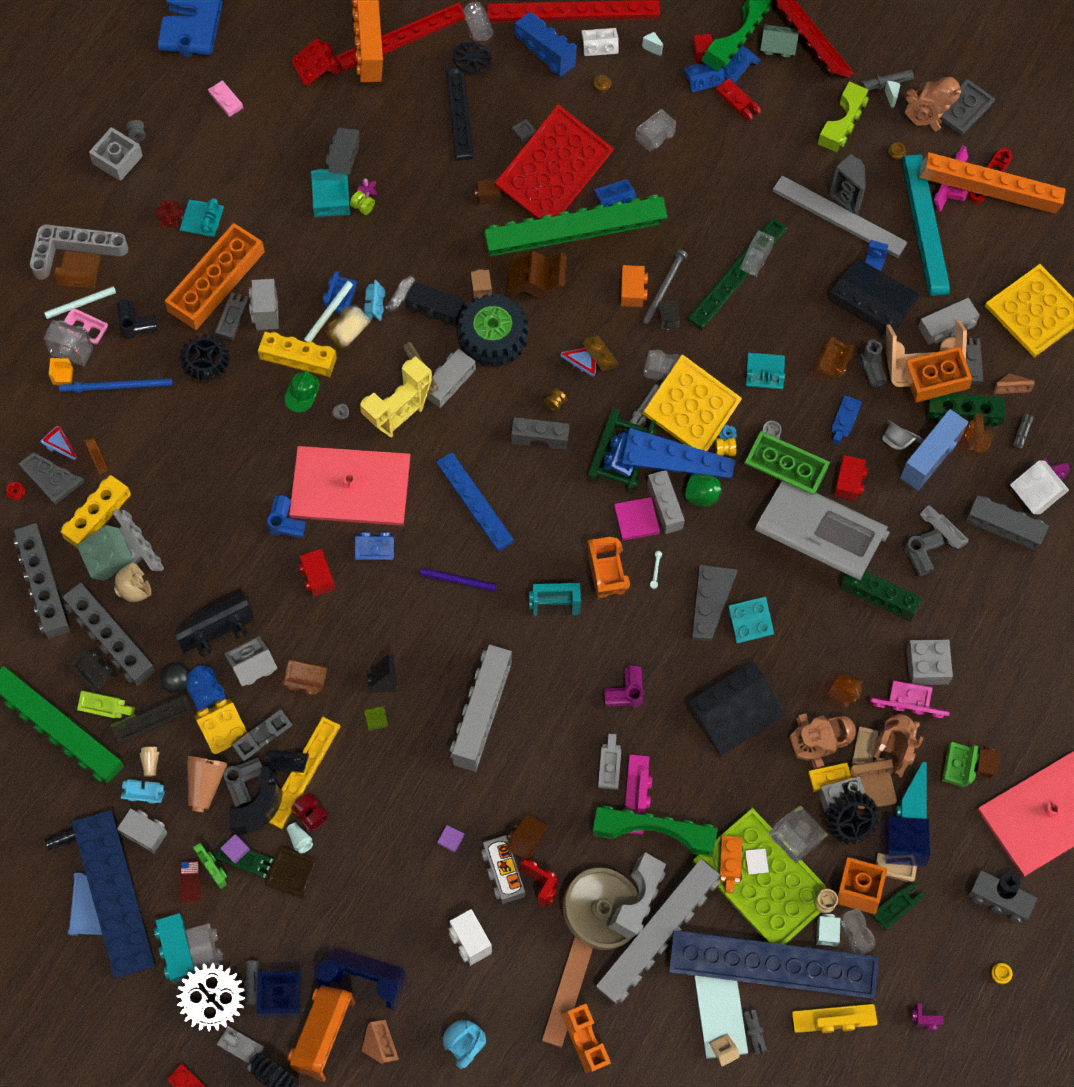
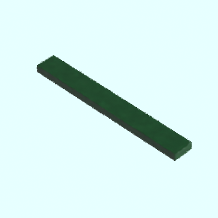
(729, 283)

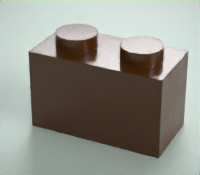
(526, 837)

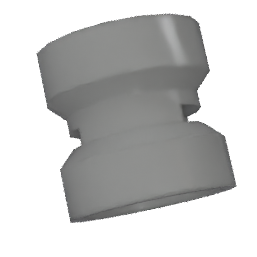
(772, 428)

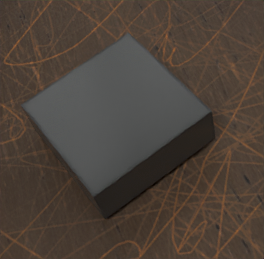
(523, 130)

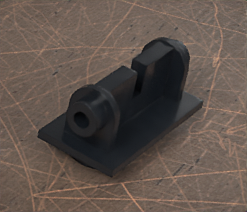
(287, 761)

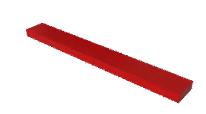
(409, 33)

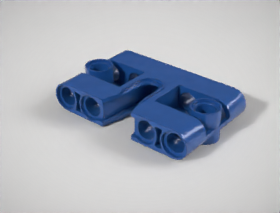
(192, 33)

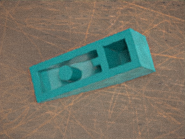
(914, 801)

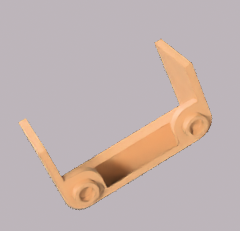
(897, 358)

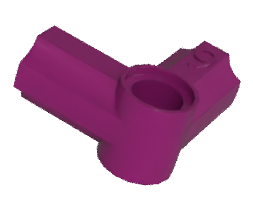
(633, 685)

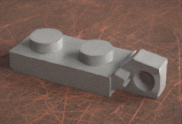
(943, 525)
(610, 764)

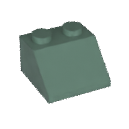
(779, 40)

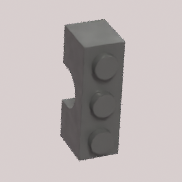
(530, 430)
(261, 735)
(985, 892)

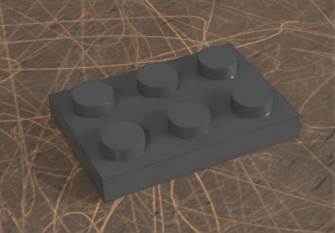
(968, 108)

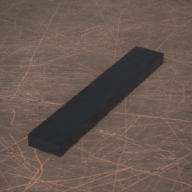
(459, 114)

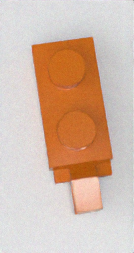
(730, 861)

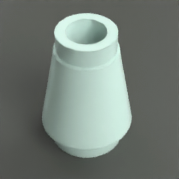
(300, 839)

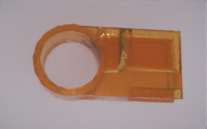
(96, 455)

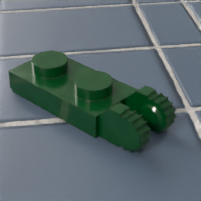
(897, 907)

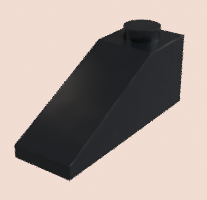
(383, 675)

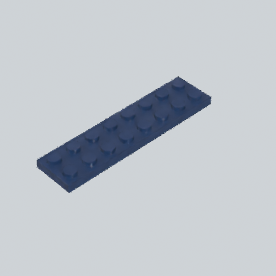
(113, 894)

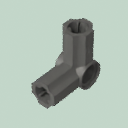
(871, 362)
(920, 557)
(237, 788)

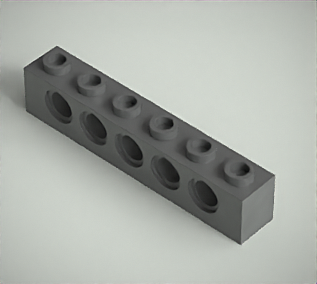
(81, 596)
(58, 623)

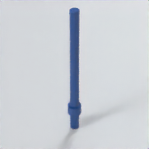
(79, 387)

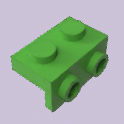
(960, 764)

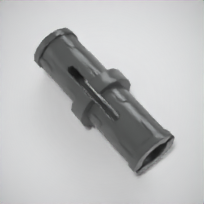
(251, 982)
(755, 1031)

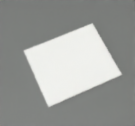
(757, 861)

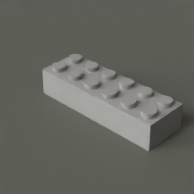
(481, 708)

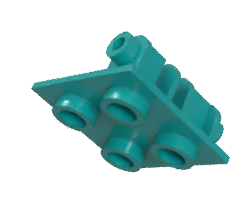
(202, 217)
(765, 371)
(751, 619)

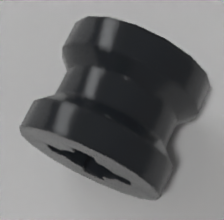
(1005, 887)

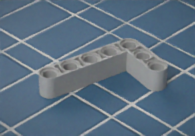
(72, 243)

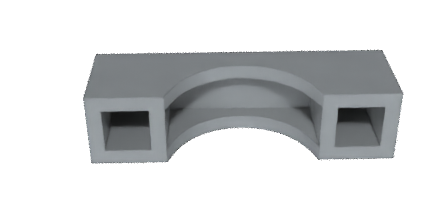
(628, 918)

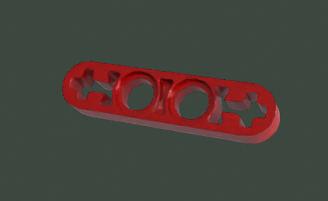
(995, 162)

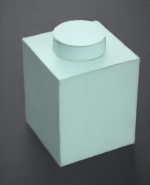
(828, 930)

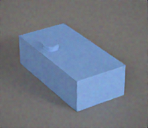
(934, 449)

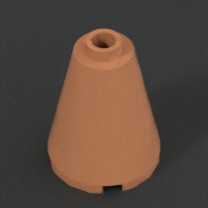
(203, 781)

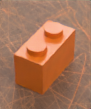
(633, 286)

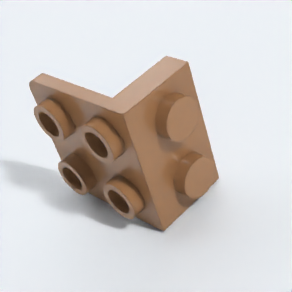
(876, 781)

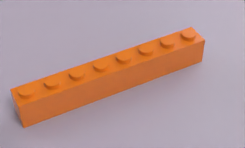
(992, 183)

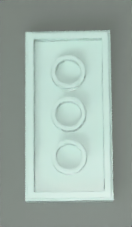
(720, 1012)

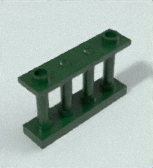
(596, 470)

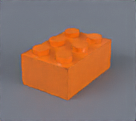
(938, 374)

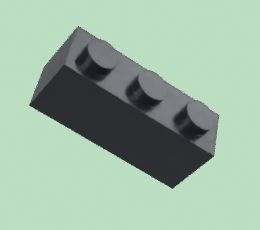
(434, 304)

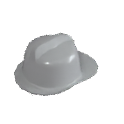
(898, 437)

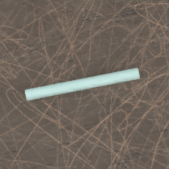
(80, 302)
(327, 313)

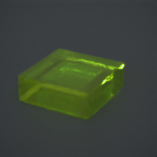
(376, 718)

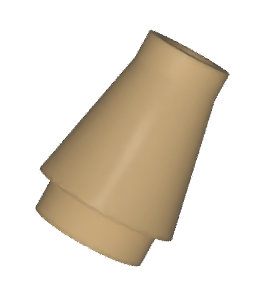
(149, 760)

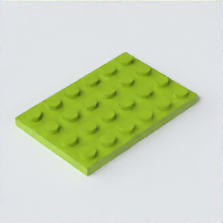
(775, 901)

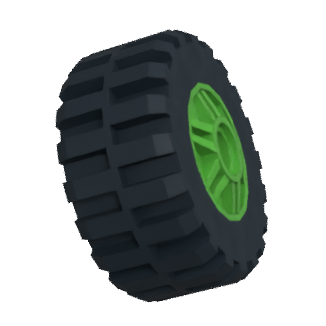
(493, 330)

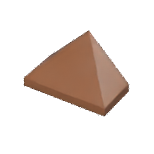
(1014, 384)
(379, 1042)

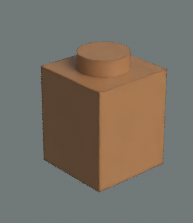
(481, 283)

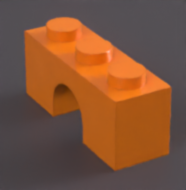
(589, 1050)

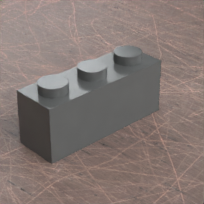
(343, 151)

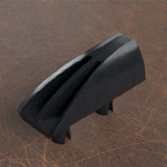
(215, 620)

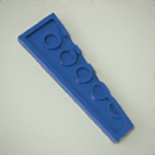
(663, 454)

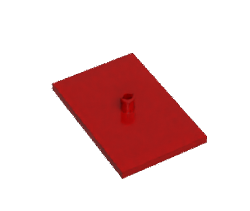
(554, 165)

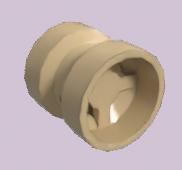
(828, 897)

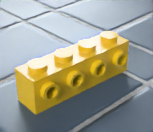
(297, 354)

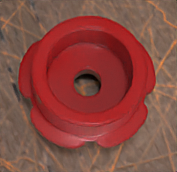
(15, 486)

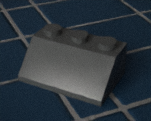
(849, 184)

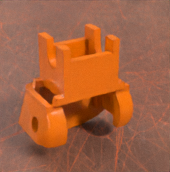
(607, 572)

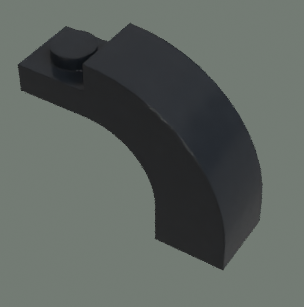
(262, 810)

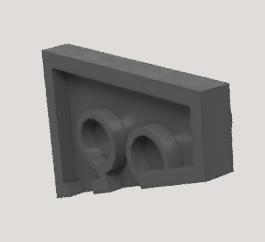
(51, 479)

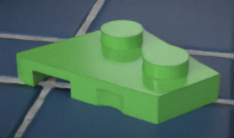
(208, 861)

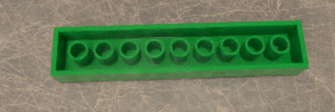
(574, 226)

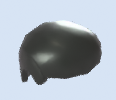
(174, 677)

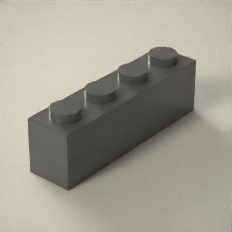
(1007, 523)

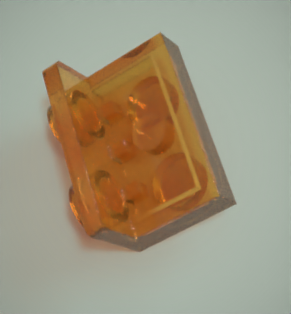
(834, 358)
(978, 438)
(305, 676)

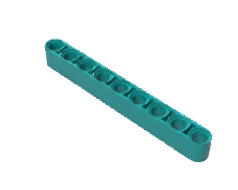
(925, 227)

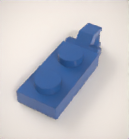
(845, 418)

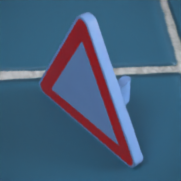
(581, 359)
(57, 441)

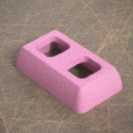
(89, 323)

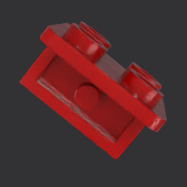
(314, 61)
(546, 878)

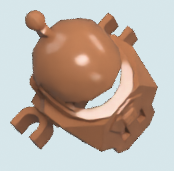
(936, 96)
(821, 735)
(901, 743)

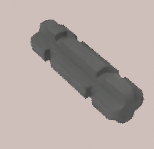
(1023, 431)

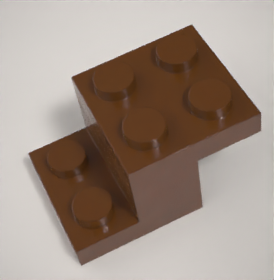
(536, 274)

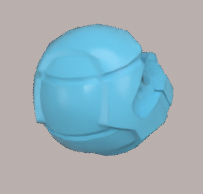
(464, 1040)

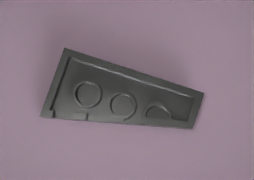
(711, 596)

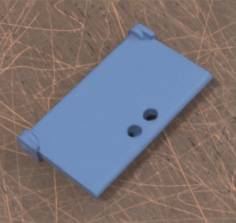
(83, 913)

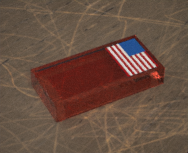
(189, 881)

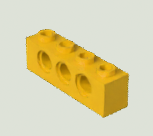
(108, 487)

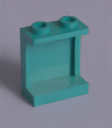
(330, 193)
(555, 595)

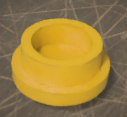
(1001, 973)

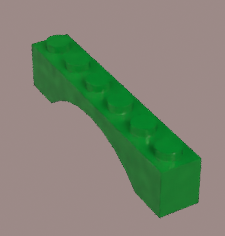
(721, 49)
(614, 823)

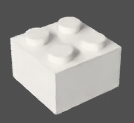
(1039, 487)
(470, 937)

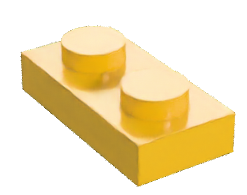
(828, 775)

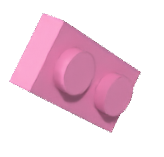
(225, 98)

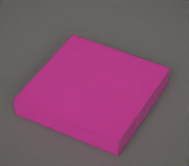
(636, 519)

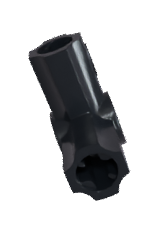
(137, 325)

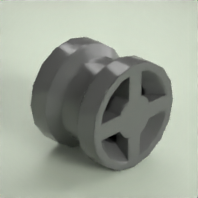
(136, 130)

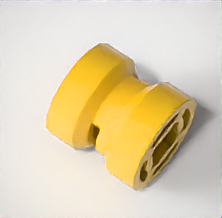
(725, 447)

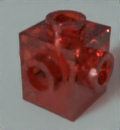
(169, 213)

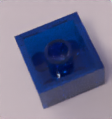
(907, 841)
(279, 994)

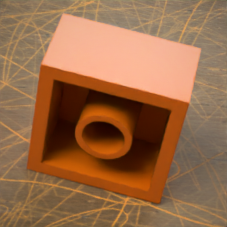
(861, 885)

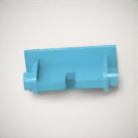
(375, 294)
(151, 793)

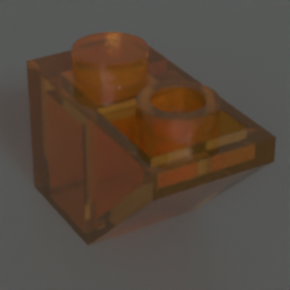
(846, 690)

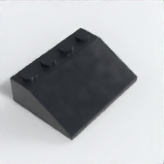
(873, 296)
(736, 708)

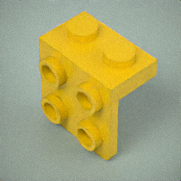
(220, 725)

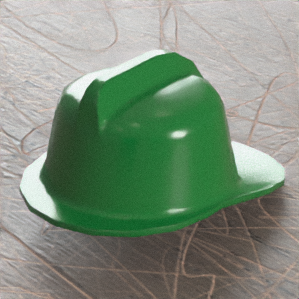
(302, 392)

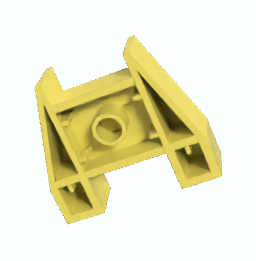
(406, 400)

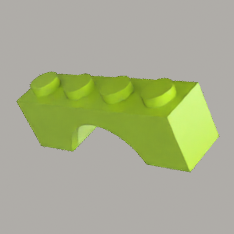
(835, 132)

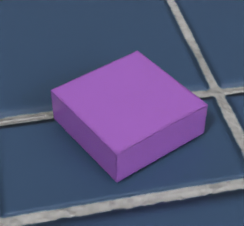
(451, 839)
(234, 849)

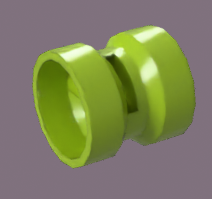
(362, 202)

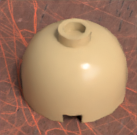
(131, 584)

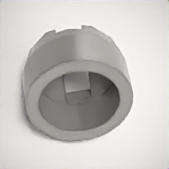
(340, 408)

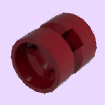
(311, 814)

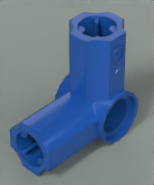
(279, 514)

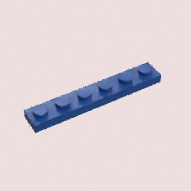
(475, 502)

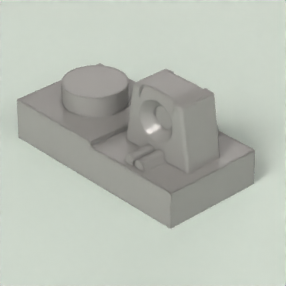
(239, 1044)

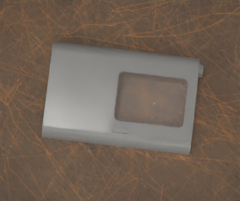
(822, 529)

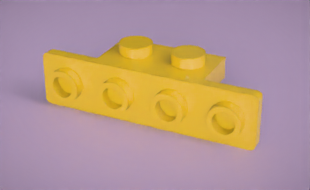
(834, 1018)

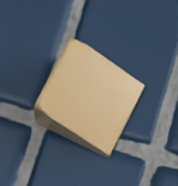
(725, 1050)

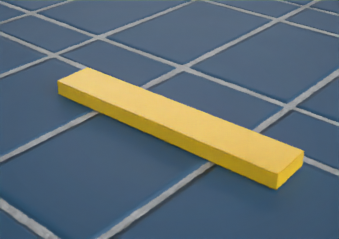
(297, 782)

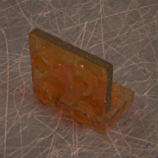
(78, 269)

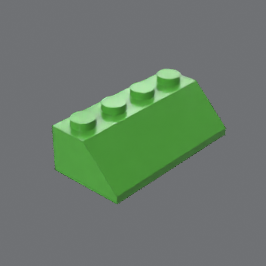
(787, 463)

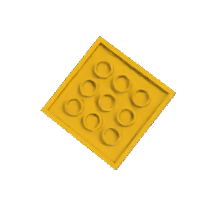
(1034, 310)
(691, 405)

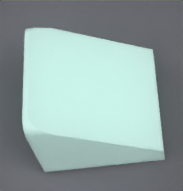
(653, 44)
(891, 91)

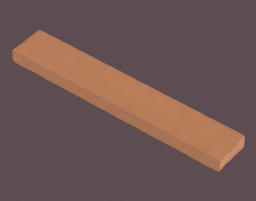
(567, 992)

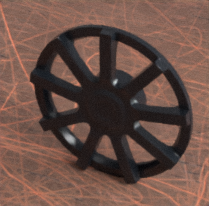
(472, 57)

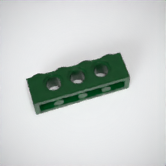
(973, 403)
(883, 594)

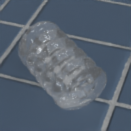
(478, 21)

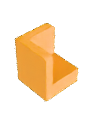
(60, 371)

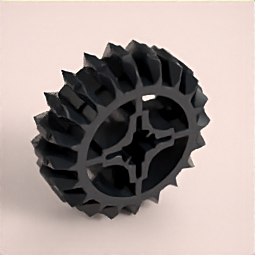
(207, 348)
(845, 812)
(269, 1072)

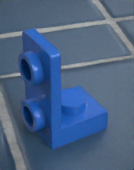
(740, 63)
(876, 254)

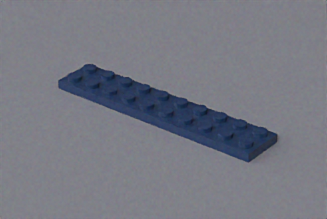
(773, 964)

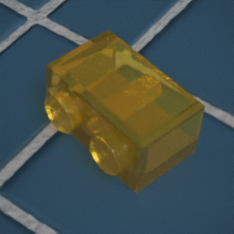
(347, 326)

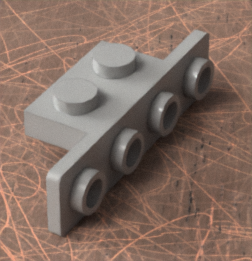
(135, 542)

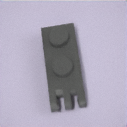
(232, 316)
(974, 360)

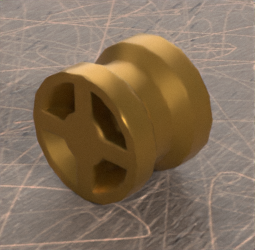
(555, 399)

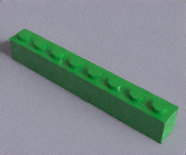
(58, 727)

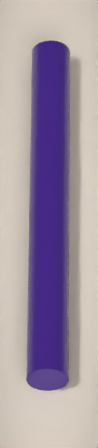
(458, 579)

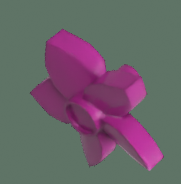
(367, 187)

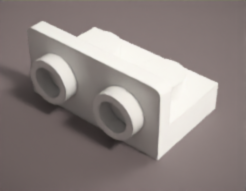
(600, 41)

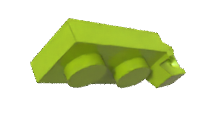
(103, 705)

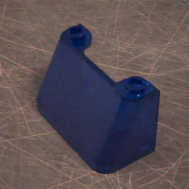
(389, 978)

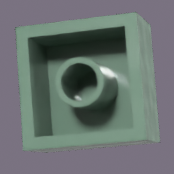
(105, 552)

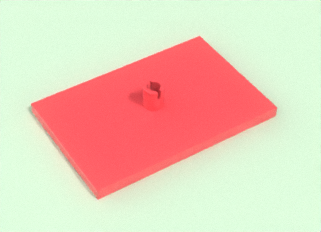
(350, 485)
(1035, 816)

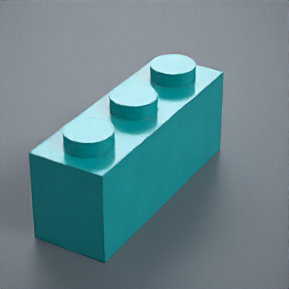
(174, 947)

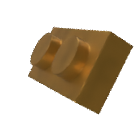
(600, 353)

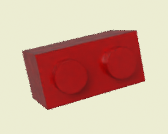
(850, 478)
(317, 573)

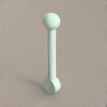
(654, 584)

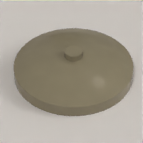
(592, 903)

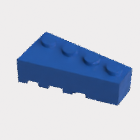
(546, 44)

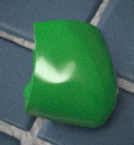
(703, 490)

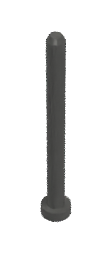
(680, 256)

